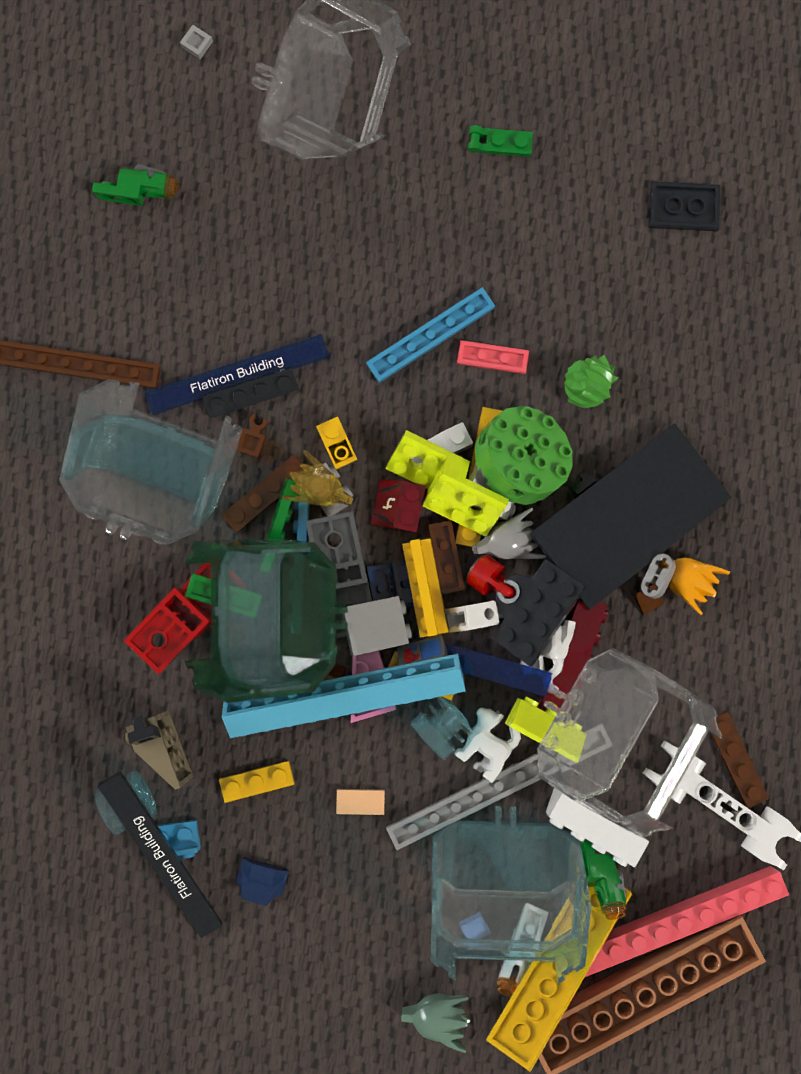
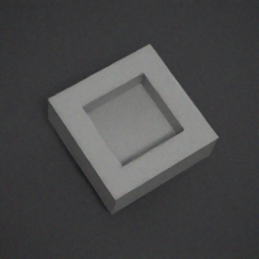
(196, 42)

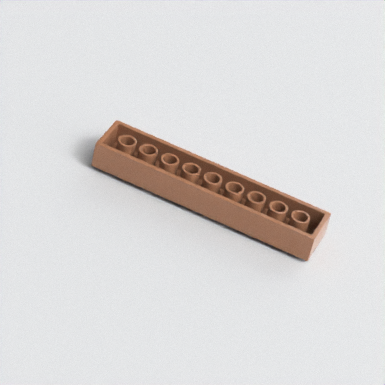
(650, 991)

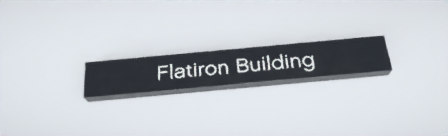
(160, 854)

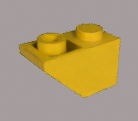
(336, 443)

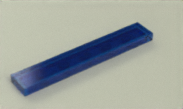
(500, 670)

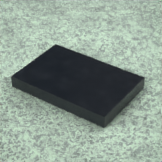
(684, 206)

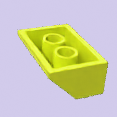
(529, 719)

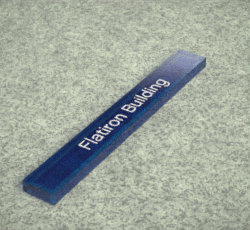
(193, 388)

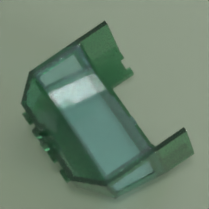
(268, 618)

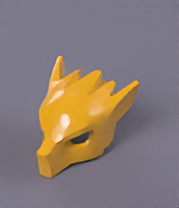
(693, 580)

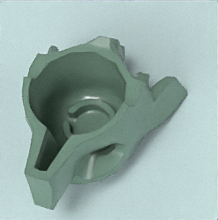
(439, 1019)

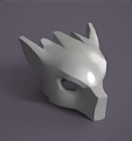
(509, 539)

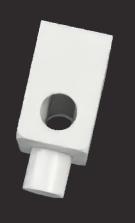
(472, 616)

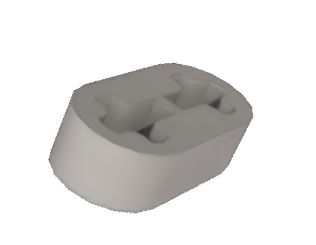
(653, 573)

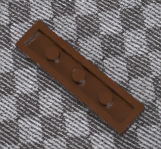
(260, 496)
(738, 762)

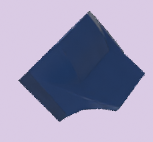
(260, 881)

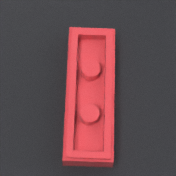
(492, 357)

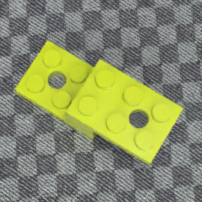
(446, 483)

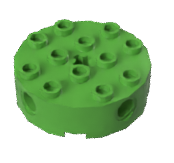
(523, 455)

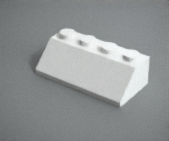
(600, 831)

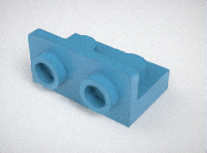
(182, 837)

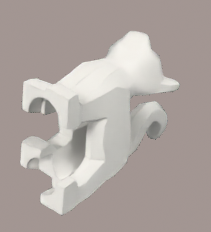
(556, 650)
(493, 748)

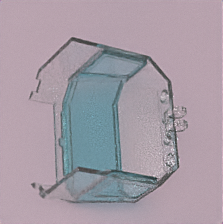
(142, 468)

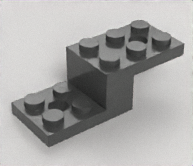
(352, 579)

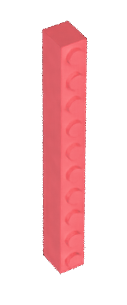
(690, 917)

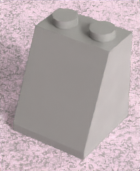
(376, 625)

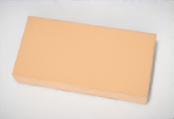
(360, 801)

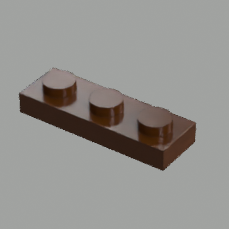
(446, 557)

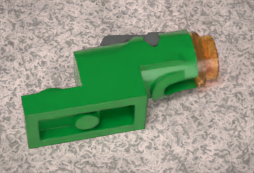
(135, 184)
(606, 880)

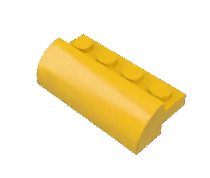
(425, 587)

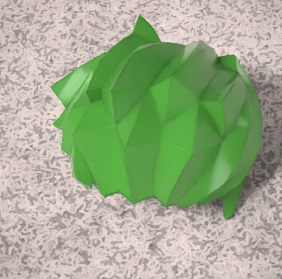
(589, 382)

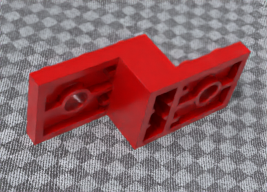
(177, 619)

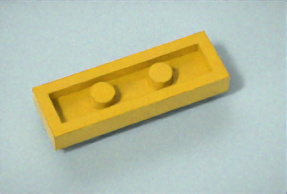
(256, 781)

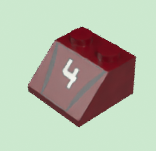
(398, 505)

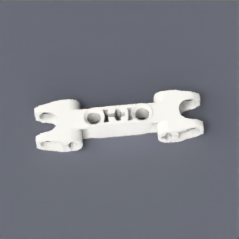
(761, 830)

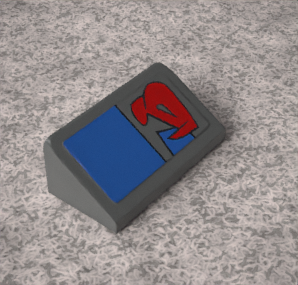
(422, 650)

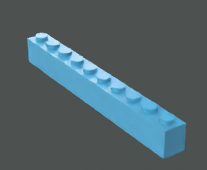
(347, 696)

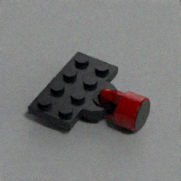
(530, 606)

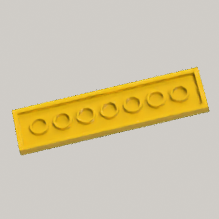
(541, 1002)

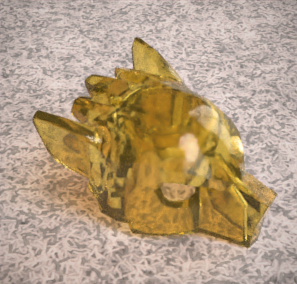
(317, 485)

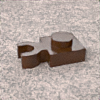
(252, 440)

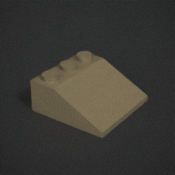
(164, 753)

